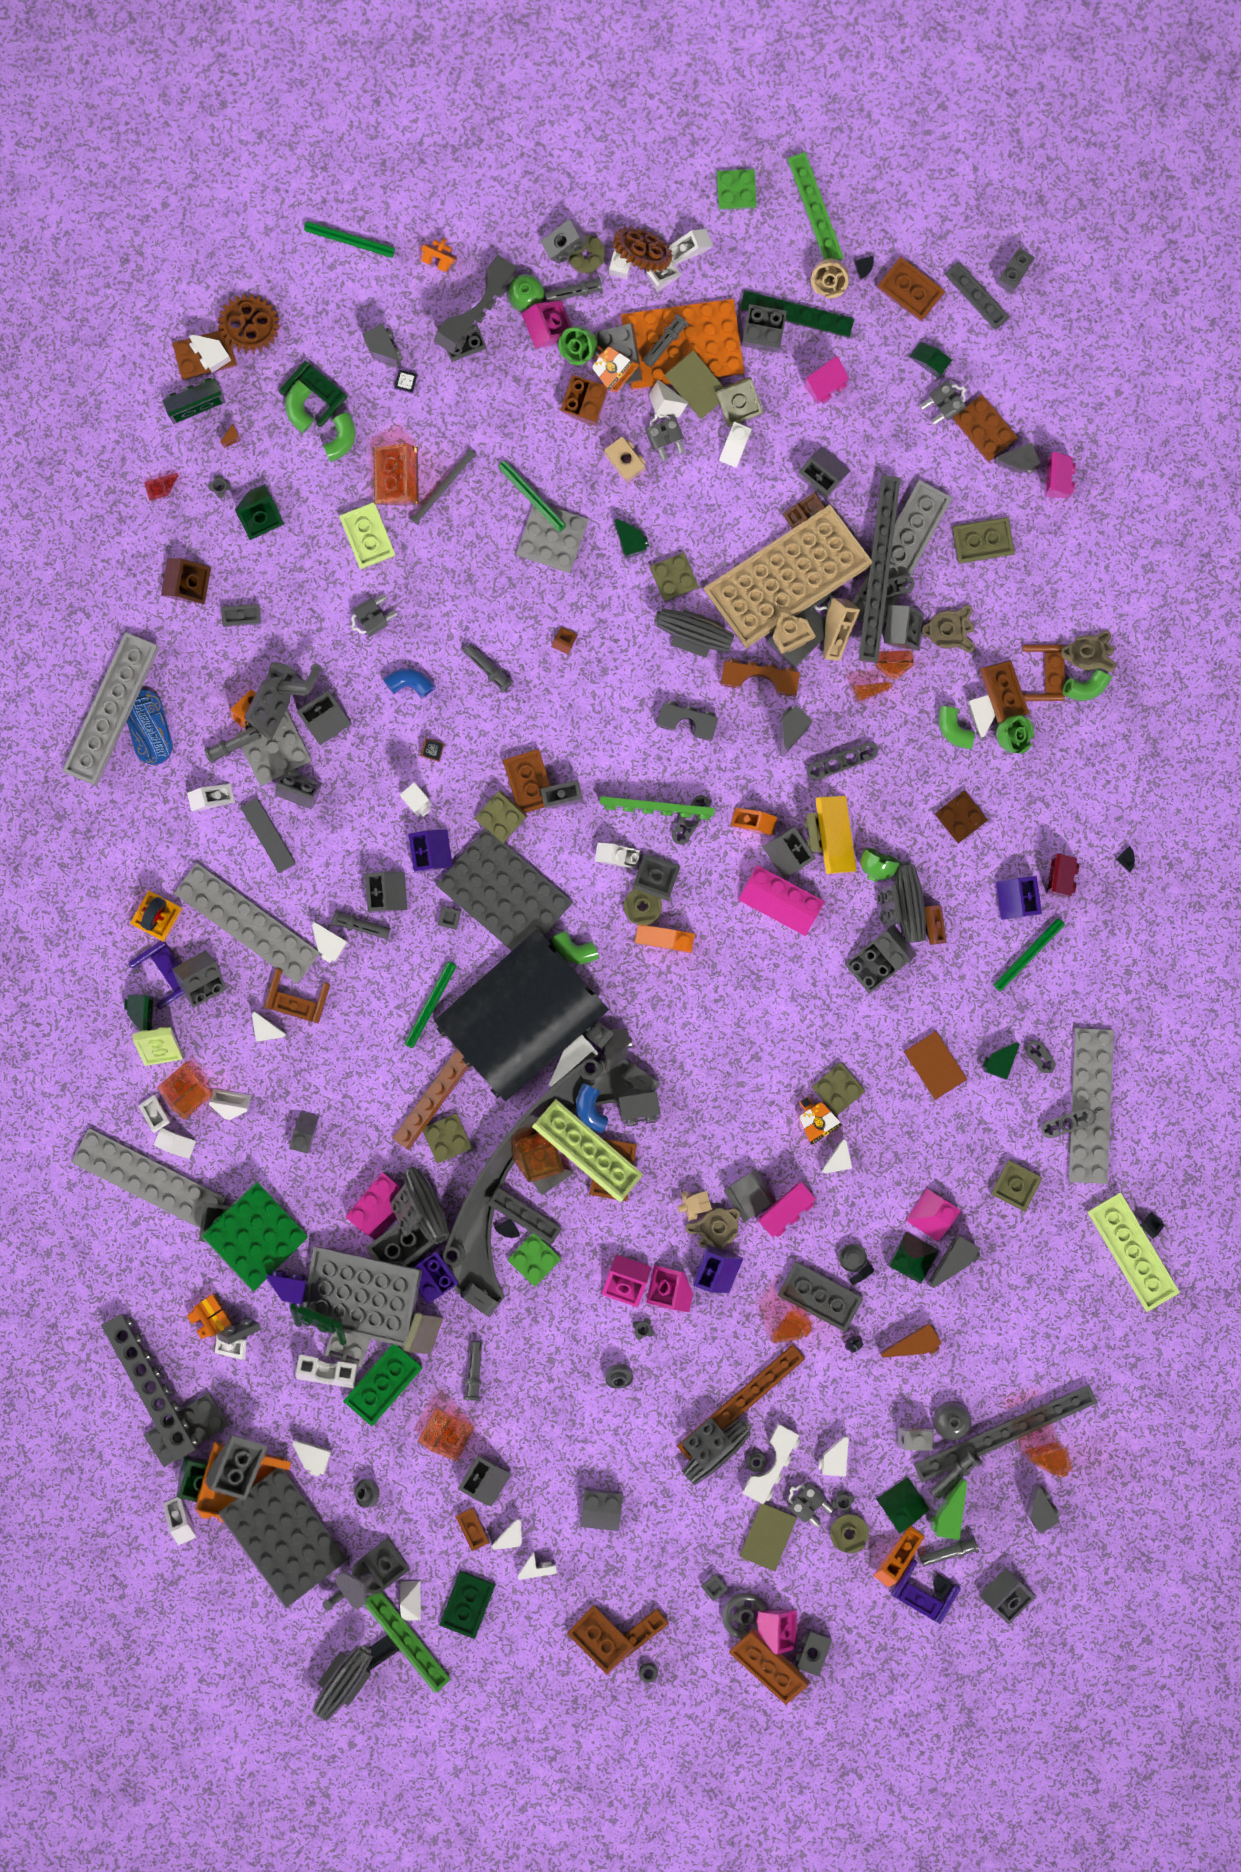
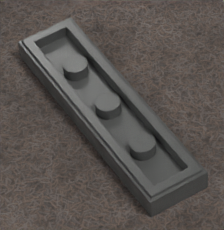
(977, 295)
(267, 835)
(524, 1215)

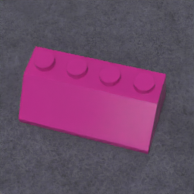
(781, 900)

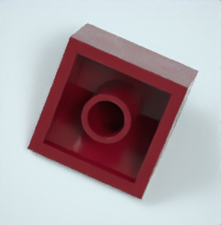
(1062, 875)

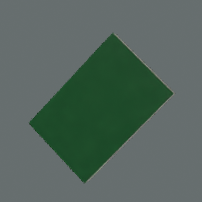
(467, 1604)

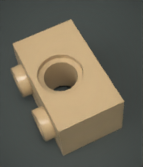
(627, 470)

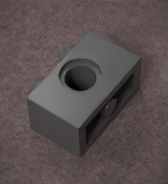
(555, 241)
(1015, 270)
(808, 1663)

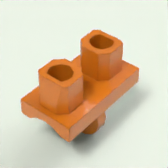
(446, 259)

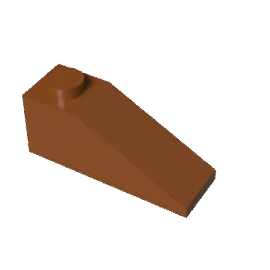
(916, 1343)

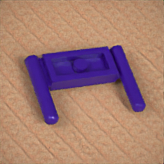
(165, 962)
(919, 1599)

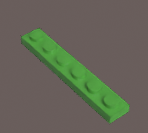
(815, 207)
(649, 807)
(407, 1642)

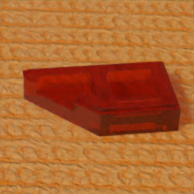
(161, 486)

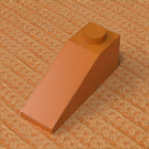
(665, 938)
(899, 1557)

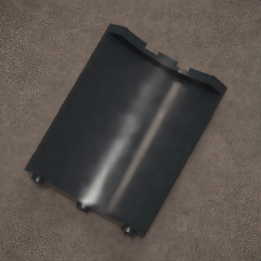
(520, 1015)

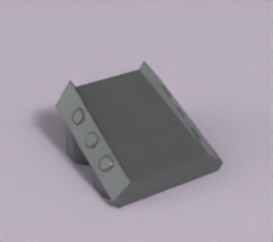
(749, 1195)

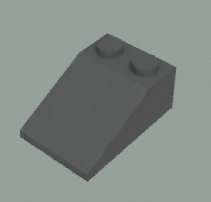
(796, 656)
(956, 1258)
(236, 1467)

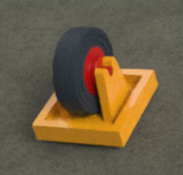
(156, 916)

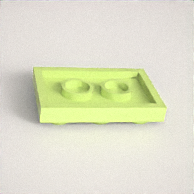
(367, 536)
(157, 1046)

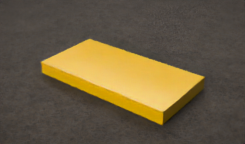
(836, 834)

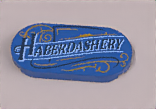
(150, 729)

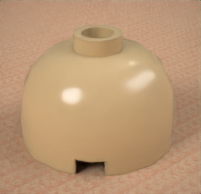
(830, 278)

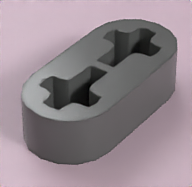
(1037, 1060)

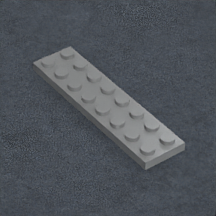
(911, 536)
(111, 709)
(247, 923)
(1091, 1091)
(144, 1177)

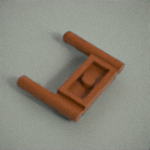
(1053, 672)
(293, 1005)

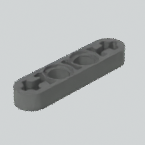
(841, 759)

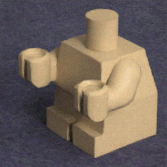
(694, 1204)

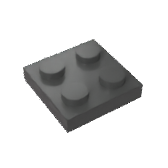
(656, 877)

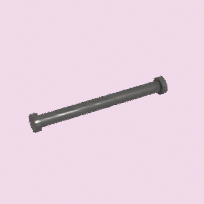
(443, 486)

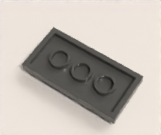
(820, 1296)
(203, 1419)

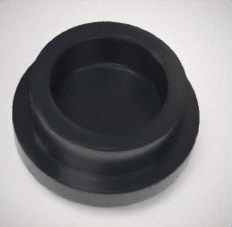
(854, 1343)

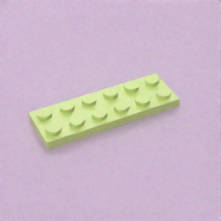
(587, 1150)
(1133, 1252)

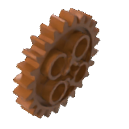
(642, 249)
(234, 314)

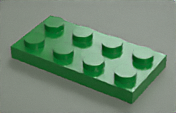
(382, 1384)

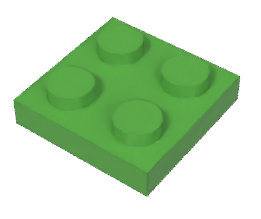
(736, 189)
(534, 1259)

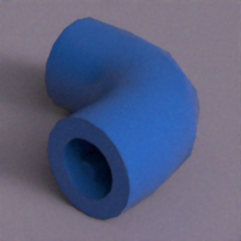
(409, 678)
(586, 1109)

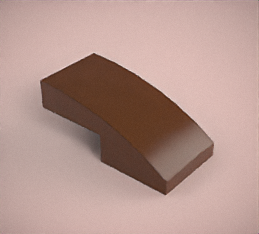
(804, 510)

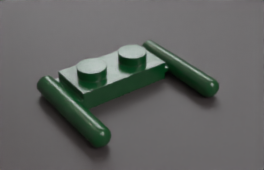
(319, 386)
(323, 1323)

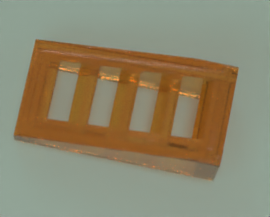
(863, 692)

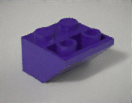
(430, 850)
(1018, 897)
(717, 1270)
(435, 1277)
(288, 1288)

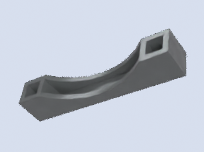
(455, 329)

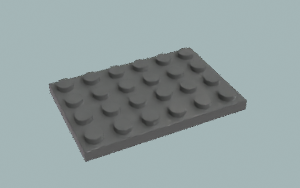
(503, 891)
(363, 1294)
(282, 1537)

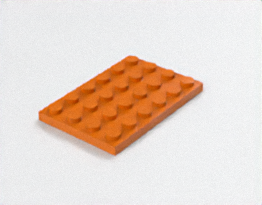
(710, 334)

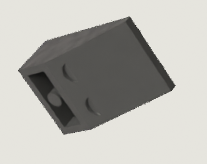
(880, 959)

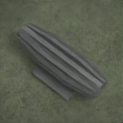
(694, 632)
(904, 903)
(419, 1204)
(713, 1447)
(342, 1681)

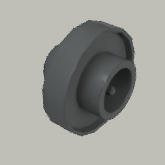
(852, 1258)
(619, 1376)
(367, 1493)

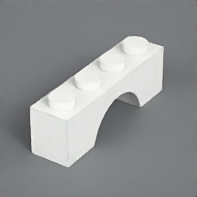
(759, 1486)

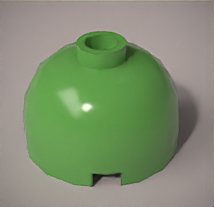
(525, 292)
(577, 344)
(1015, 734)
(878, 865)

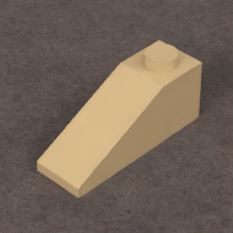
(839, 625)

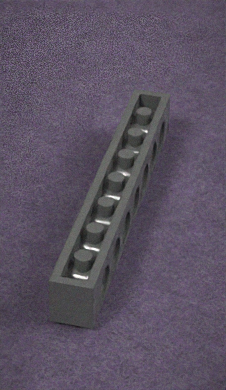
(112, 1330)

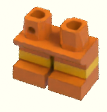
(204, 1311)

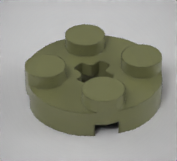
(593, 262)
(638, 916)
(839, 1528)

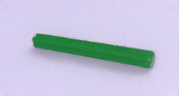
(349, 239)
(532, 496)
(1029, 954)
(430, 1004)

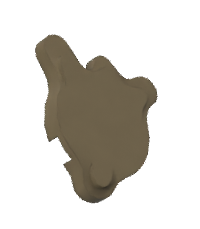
(950, 628)
(1090, 652)
(716, 1227)

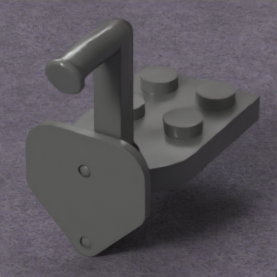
(275, 694)
(379, 1570)

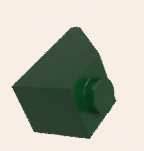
(931, 359)
(631, 539)
(1001, 1061)

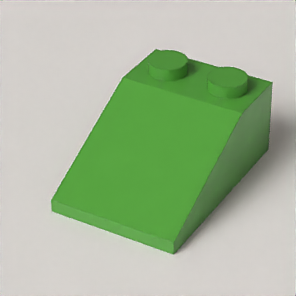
(949, 1514)

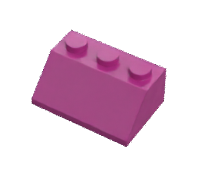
(787, 1209)
(373, 1211)

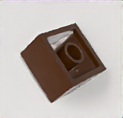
(185, 580)

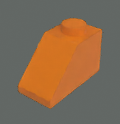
(754, 821)

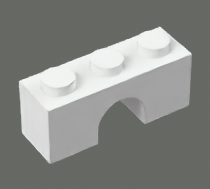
(416, 800)
(337, 1374)

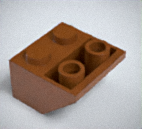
(584, 400)

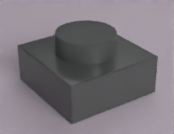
(449, 918)
(714, 1587)

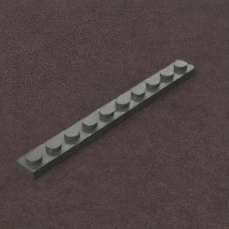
(879, 569)
(1006, 1432)

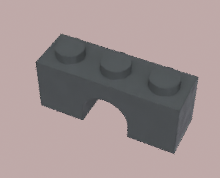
(672, 714)

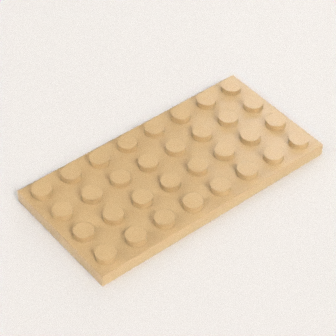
(788, 575)

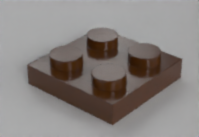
(961, 817)

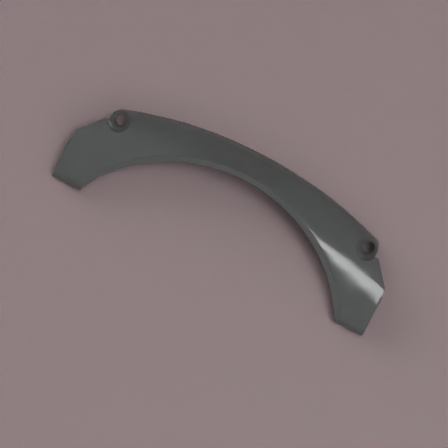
(474, 1222)

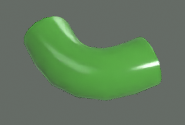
(295, 407)
(345, 437)
(1087, 690)
(952, 731)
(574, 953)

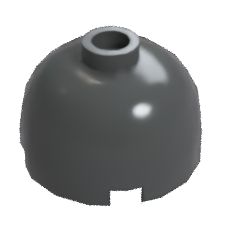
(952, 1420)

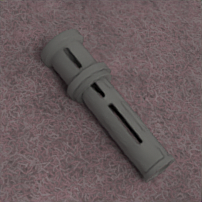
(586, 287)
(670, 333)
(494, 674)
(225, 748)
(351, 922)
(473, 1381)
(961, 1469)
(958, 1549)

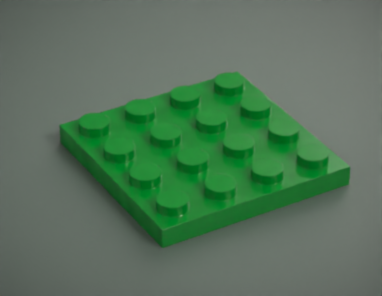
(254, 1236)

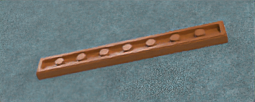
(753, 1391)

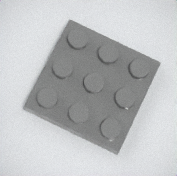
(547, 545)
(274, 756)

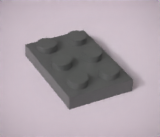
(624, 340)

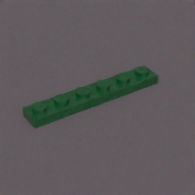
(802, 315)

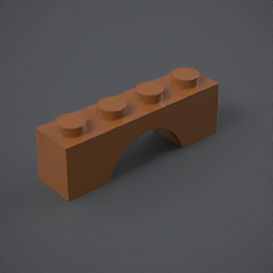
(784, 681)

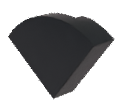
(864, 266)
(1127, 859)
(508, 1229)
(863, 1274)
(941, 1586)

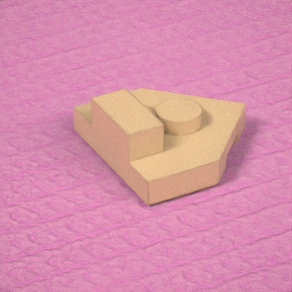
(791, 632)

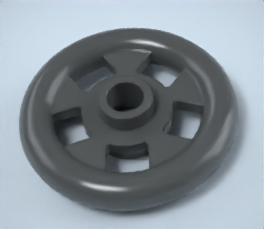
(738, 1600)

